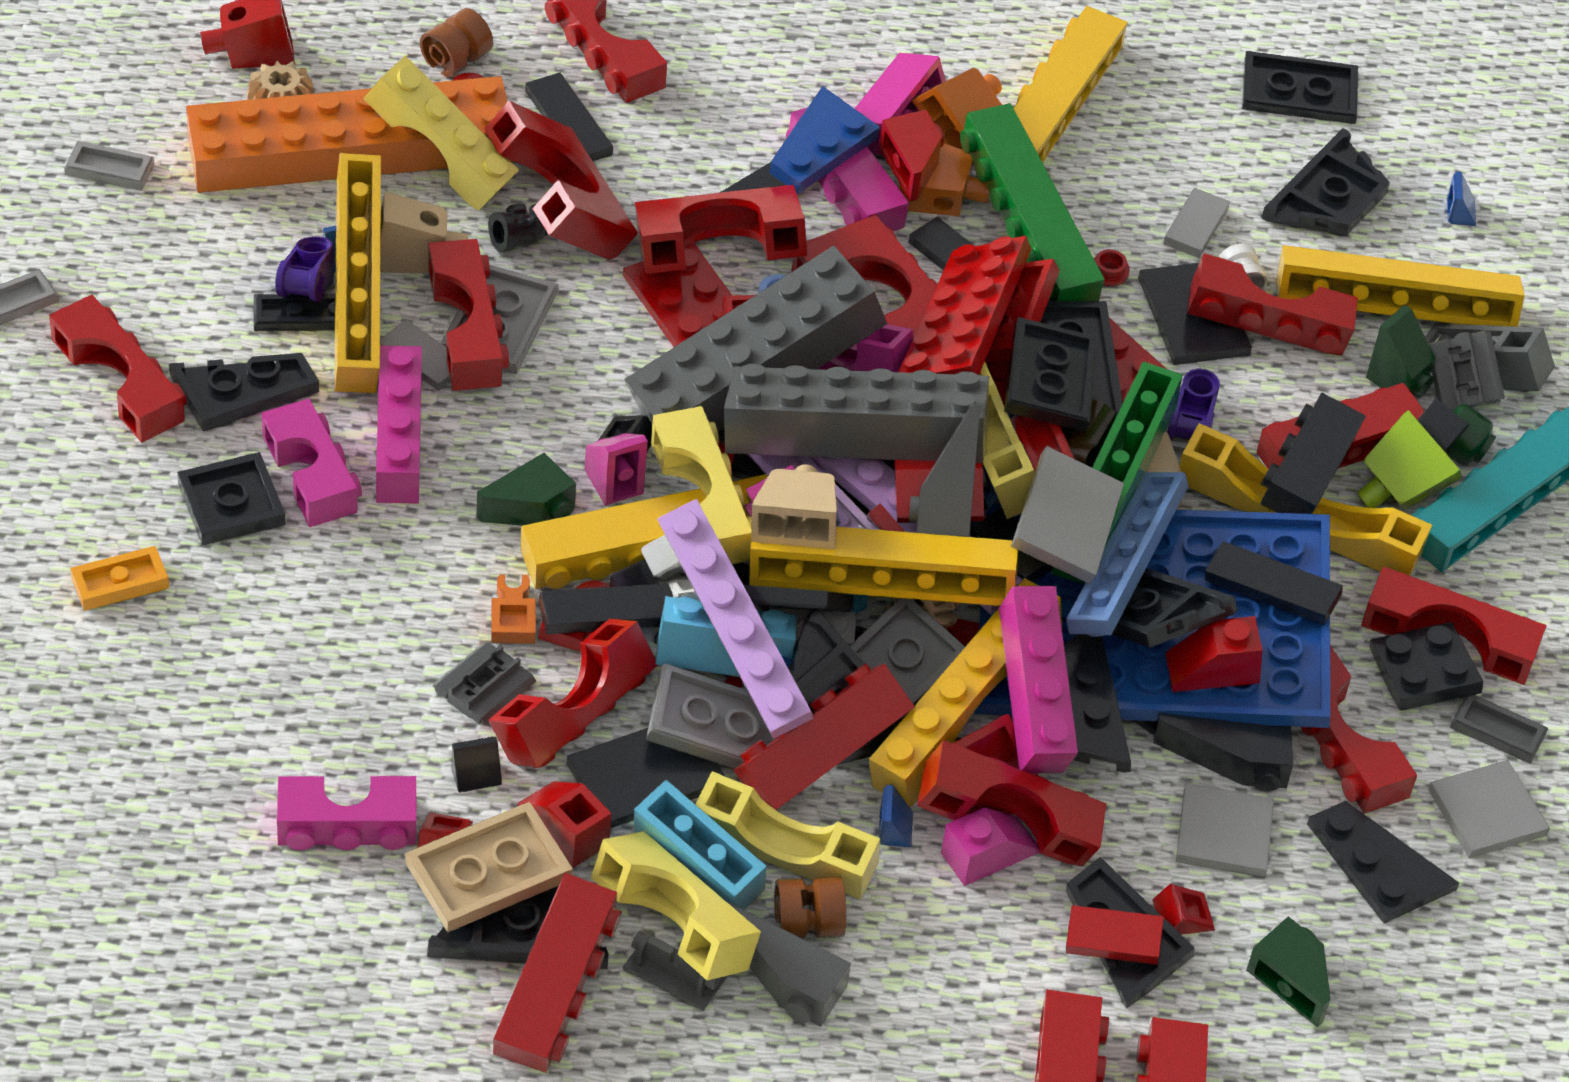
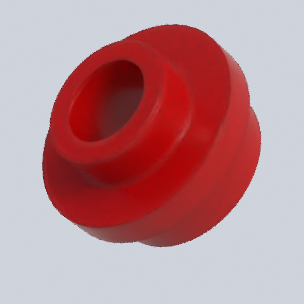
(1113, 267)

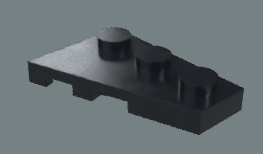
(235, 391)
(1378, 864)
(1105, 889)

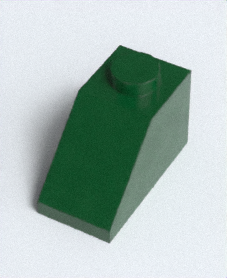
(1402, 354)
(528, 495)
(1294, 968)

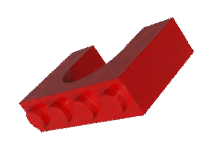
(579, 203)
(762, 214)
(879, 258)

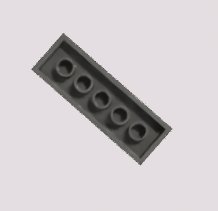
(792, 322)
(850, 412)

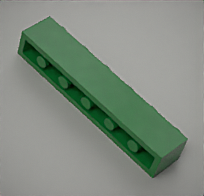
(1029, 200)
(1136, 434)

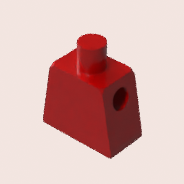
(251, 34)

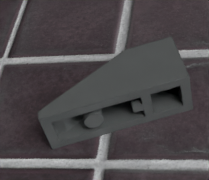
(1520, 352)
(948, 489)
(796, 972)

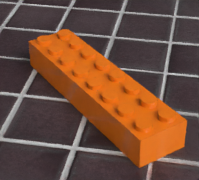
(304, 134)

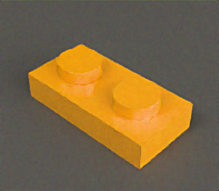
(119, 578)

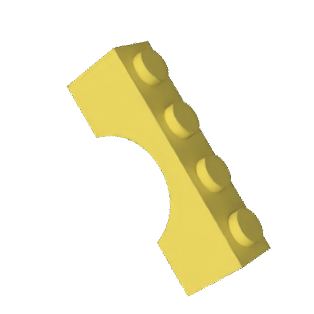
(412, 100)
(689, 449)
(1005, 456)
(789, 843)
(645, 874)

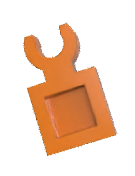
(513, 613)

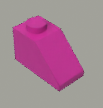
(617, 466)
(985, 844)

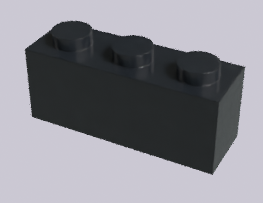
(1311, 456)

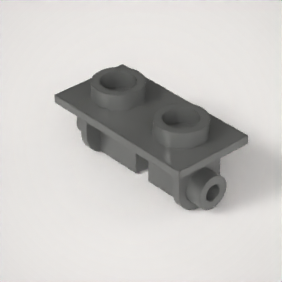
(664, 968)

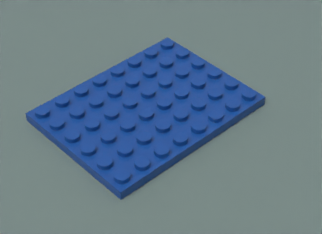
(1295, 649)

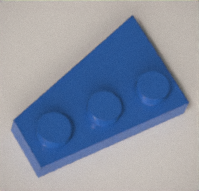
(822, 141)

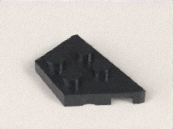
(1330, 190)
(1168, 608)
(822, 664)
(1095, 704)
(499, 936)

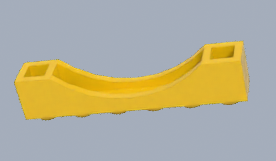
(1371, 536)
(942, 711)

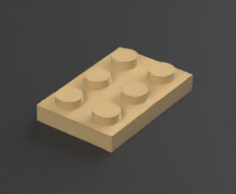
(488, 866)

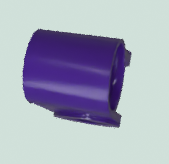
(306, 269)
(1195, 403)

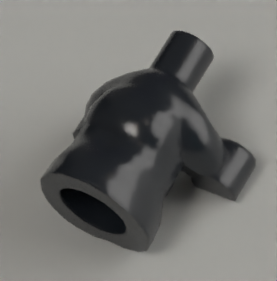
(515, 228)

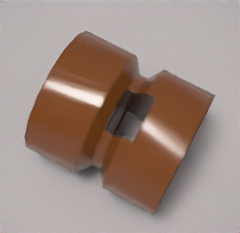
(456, 41)
(825, 901)

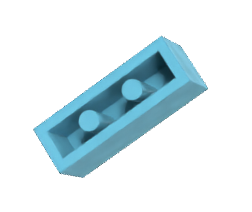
(692, 642)
(701, 845)

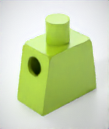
(1407, 466)

